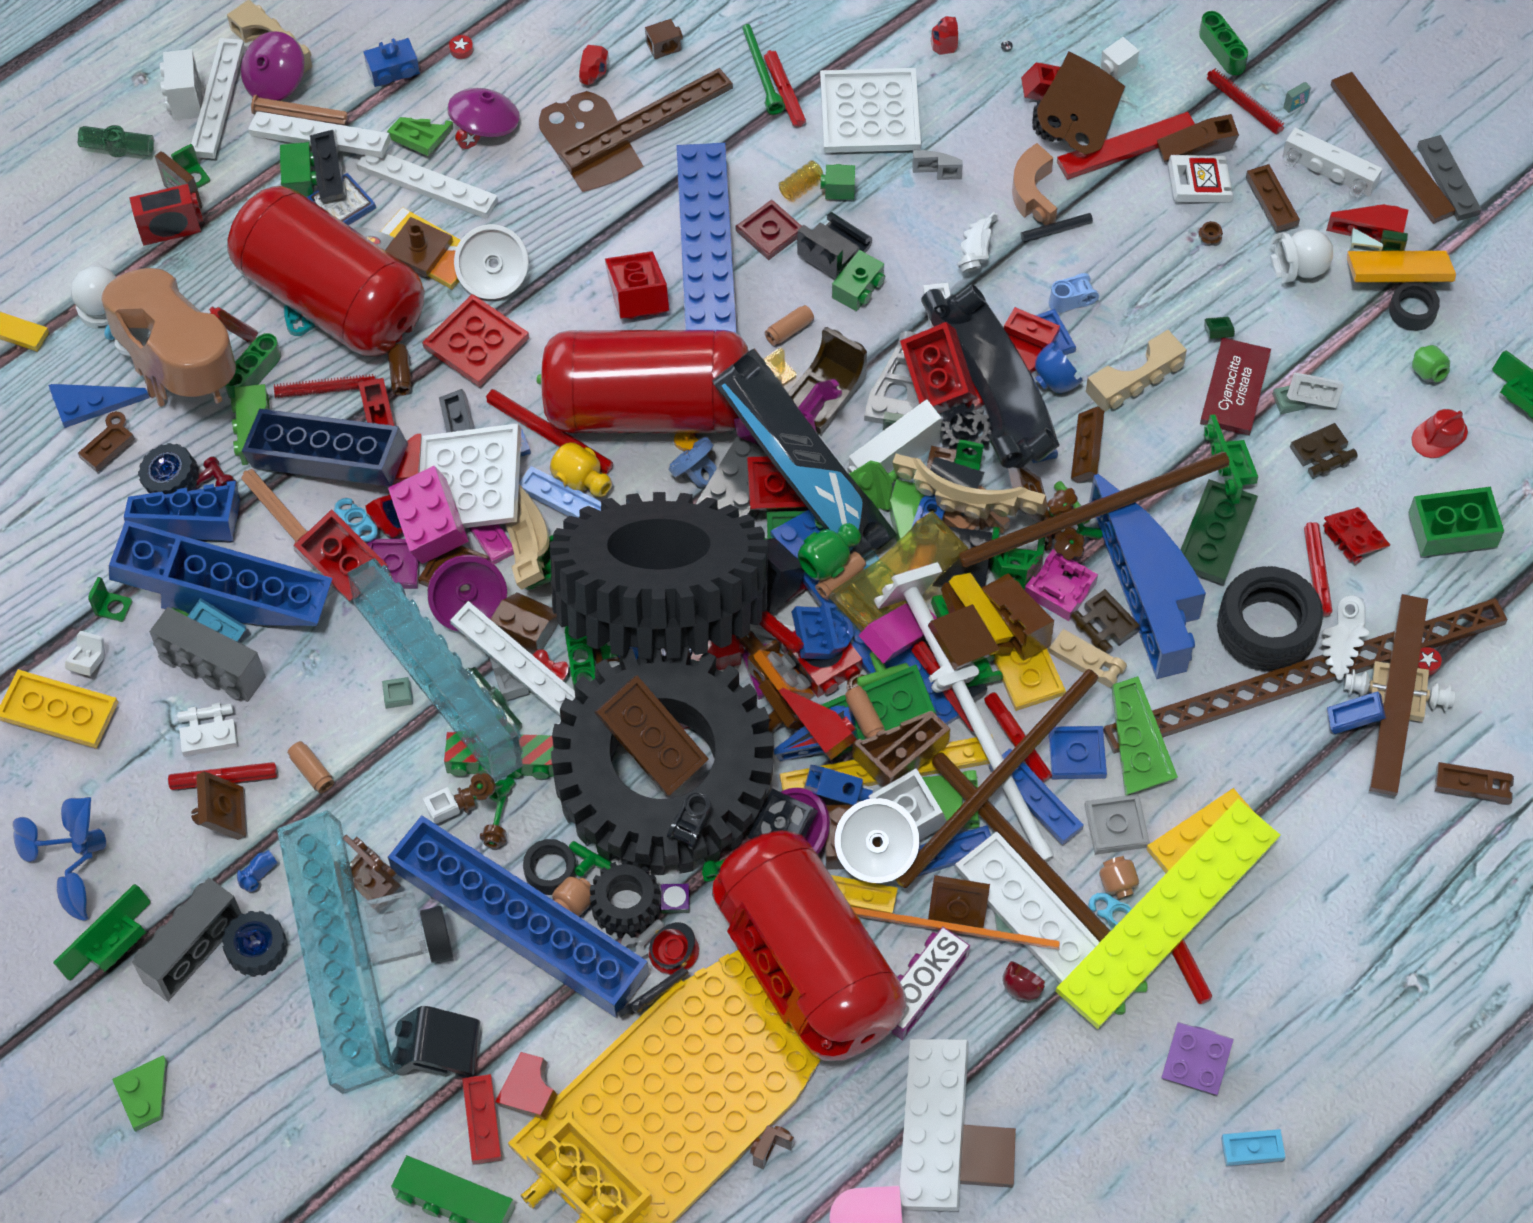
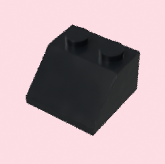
(971, 539)
(783, 575)

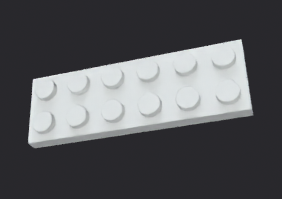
(1028, 905)
(933, 1125)

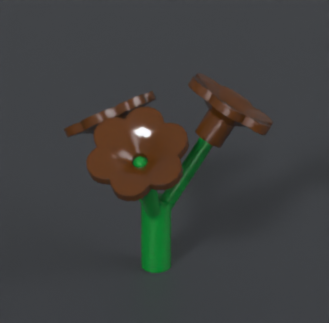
(1068, 541)

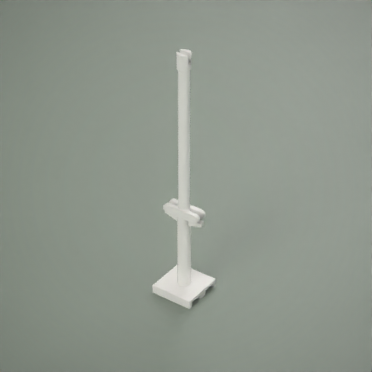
(911, 587)

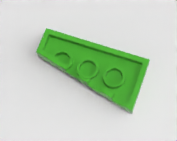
(1141, 745)

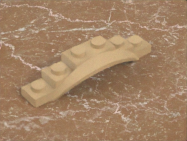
(968, 500)
(529, 541)

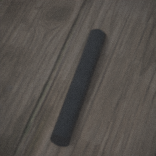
(1056, 227)

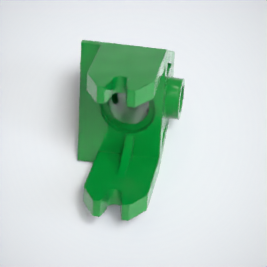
(1029, 562)

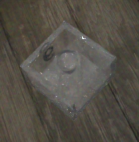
(392, 928)

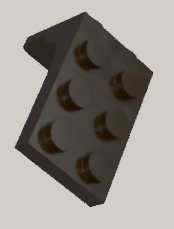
(838, 360)

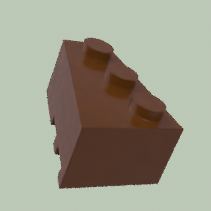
(1022, 614)

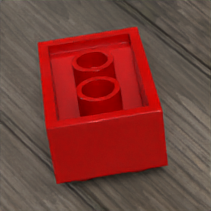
(637, 285)
(769, 488)
(334, 550)

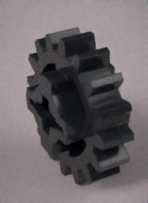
(967, 427)

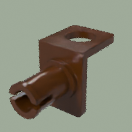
(753, 645)

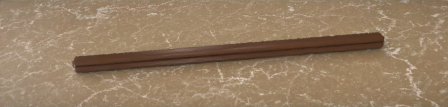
(1094, 509)
(998, 776)
(1023, 849)

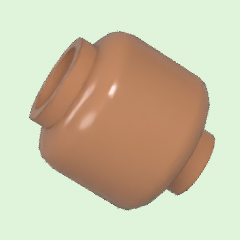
(1119, 877)
(573, 895)

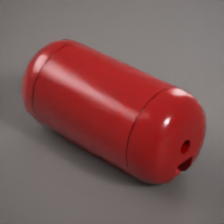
(325, 270)
(638, 380)
(807, 946)

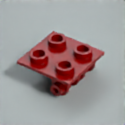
(1354, 534)

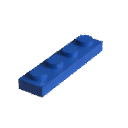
(1045, 804)

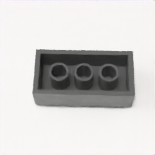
(730, 479)
(207, 654)
(186, 939)

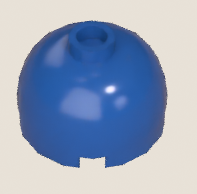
(1055, 370)

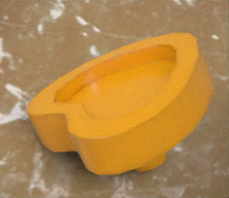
(685, 441)

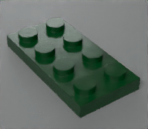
(1217, 531)

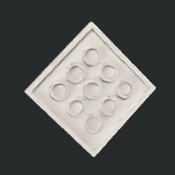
(870, 110)
(480, 471)

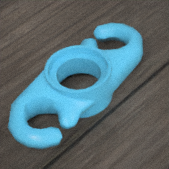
(365, 524)
(1112, 906)

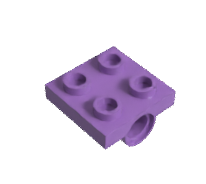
(1197, 1058)

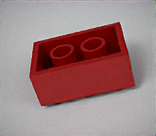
(938, 367)

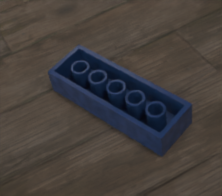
(325, 447)

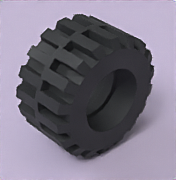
(619, 879)

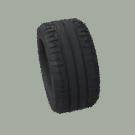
(1278, 586)

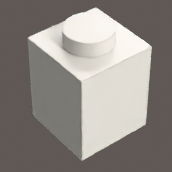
(1119, 58)

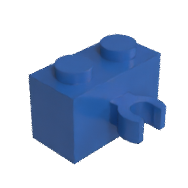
(391, 62)

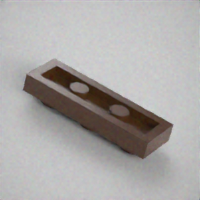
(1272, 198)
(1087, 444)

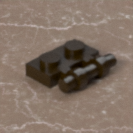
(1320, 444)
(1111, 616)

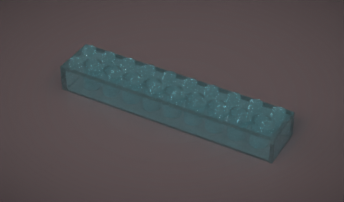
(436, 669)
(335, 953)

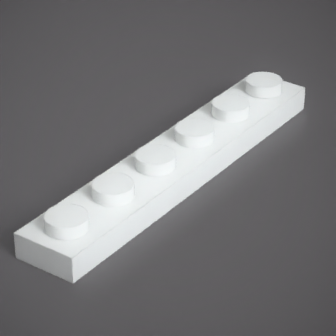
(217, 97)
(299, 131)
(429, 184)
(512, 657)

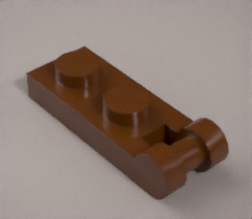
(1474, 782)

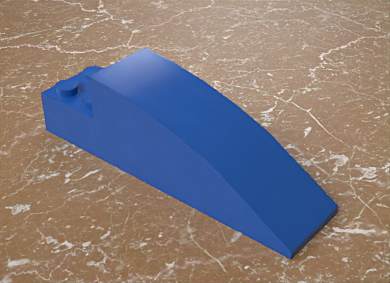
(232, 581)
(1155, 581)

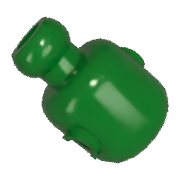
(828, 552)

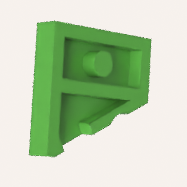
(419, 133)
(142, 1092)

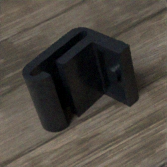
(831, 245)
(436, 1042)

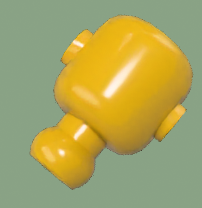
(579, 469)

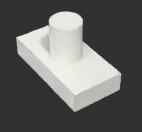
(1315, 390)

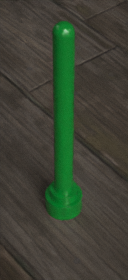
(773, 102)

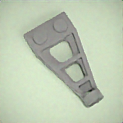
(877, 402)

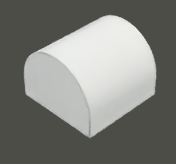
(441, 806)

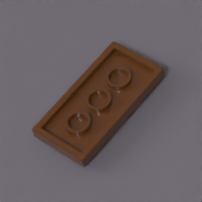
(651, 735)

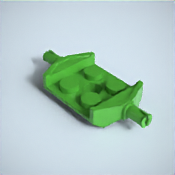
(875, 483)

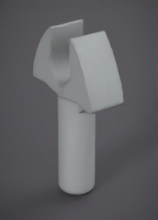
(640, 941)

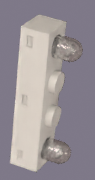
(1332, 162)

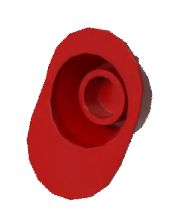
(1440, 434)

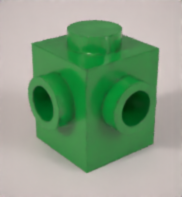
(839, 182)

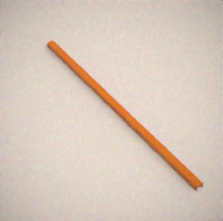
(956, 928)

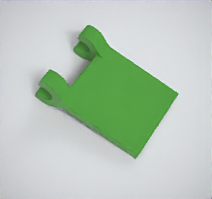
(949, 798)

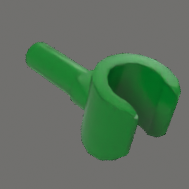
(710, 870)

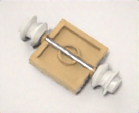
(1421, 694)

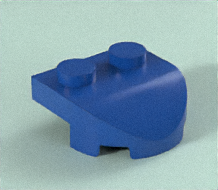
(822, 630)

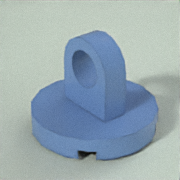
(693, 461)

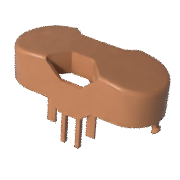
(186, 347)

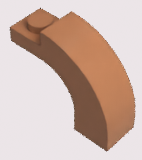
(1029, 170)

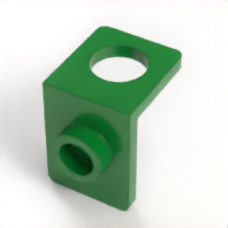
(188, 160)
(971, 461)
(101, 599)

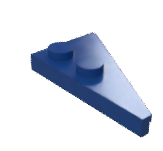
(86, 402)

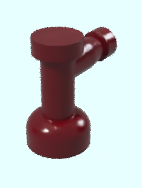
(213, 469)

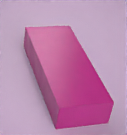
(893, 633)

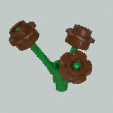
(481, 788)

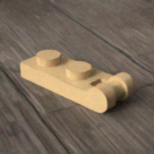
(1086, 656)

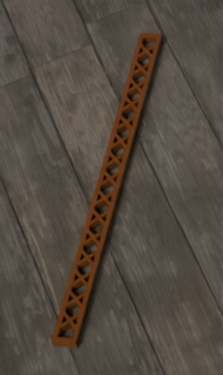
(1311, 680)

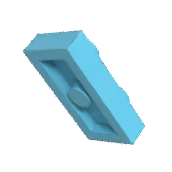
(216, 620)
(1253, 1147)

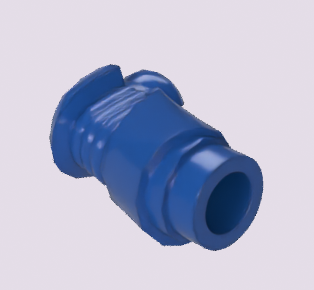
(258, 868)

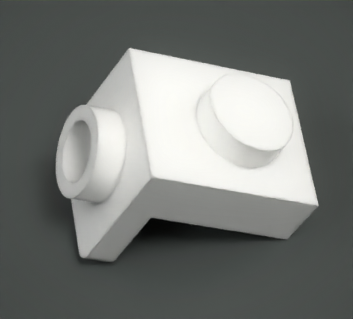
(87, 654)

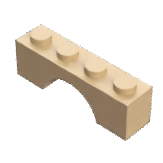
(251, 21)
(1111, 386)

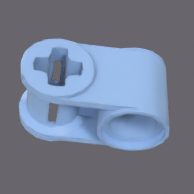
(1072, 293)

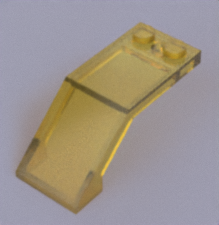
(923, 545)

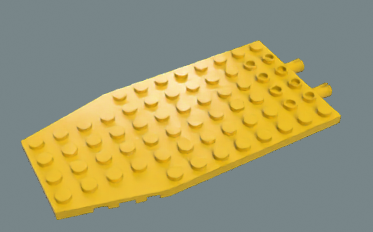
(669, 1102)

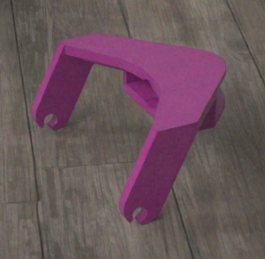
(809, 407)

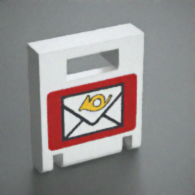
(1206, 177)

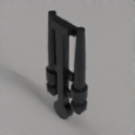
(648, 997)

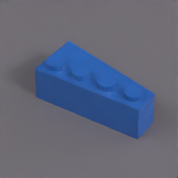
(192, 514)

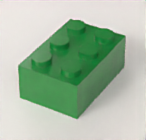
(1456, 521)

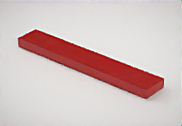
(1122, 146)

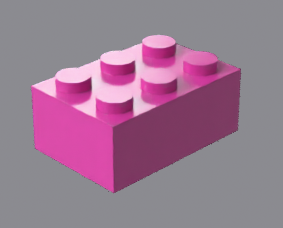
(428, 514)

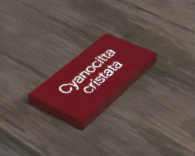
(1236, 385)

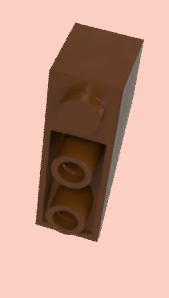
(1202, 138)

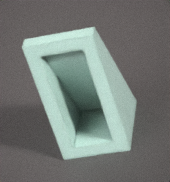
(1362, 242)

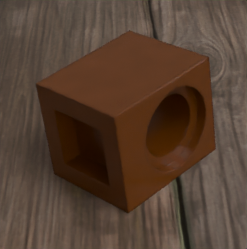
(663, 38)

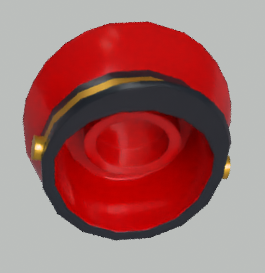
(673, 948)

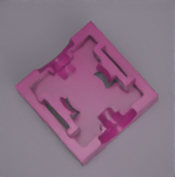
(1068, 592)

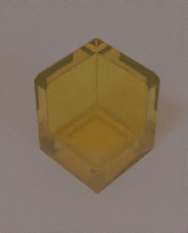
(780, 368)

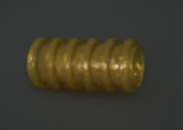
(799, 181)

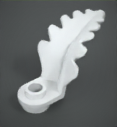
(976, 244)
(1345, 636)

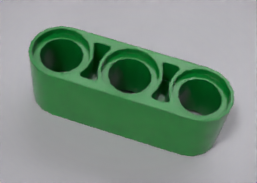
(1223, 43)
(259, 359)
(576, 650)

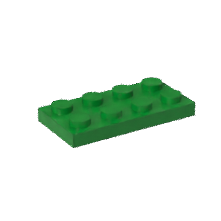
(894, 699)

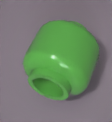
(1431, 363)

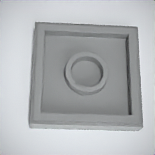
(1116, 824)

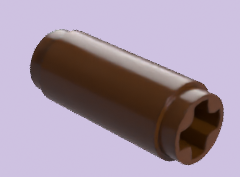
(399, 370)

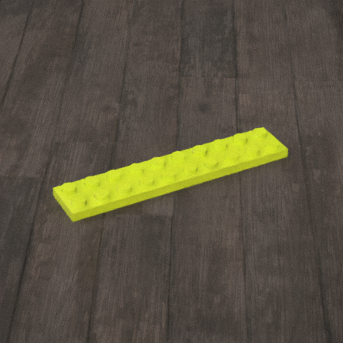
(1167, 914)

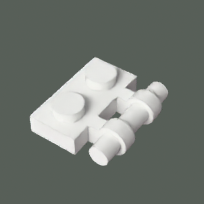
(210, 736)

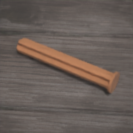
(298, 111)
(273, 504)

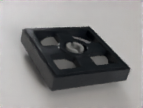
(784, 814)

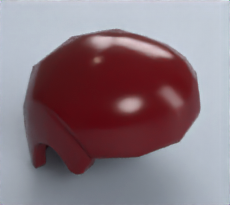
(1022, 982)

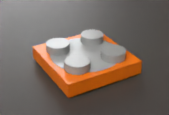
(782, 672)

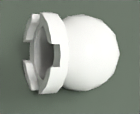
(1302, 254)
(87, 294)

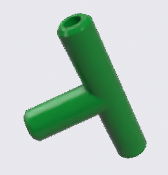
(590, 859)

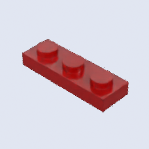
(481, 1119)

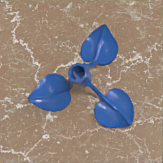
(76, 820)

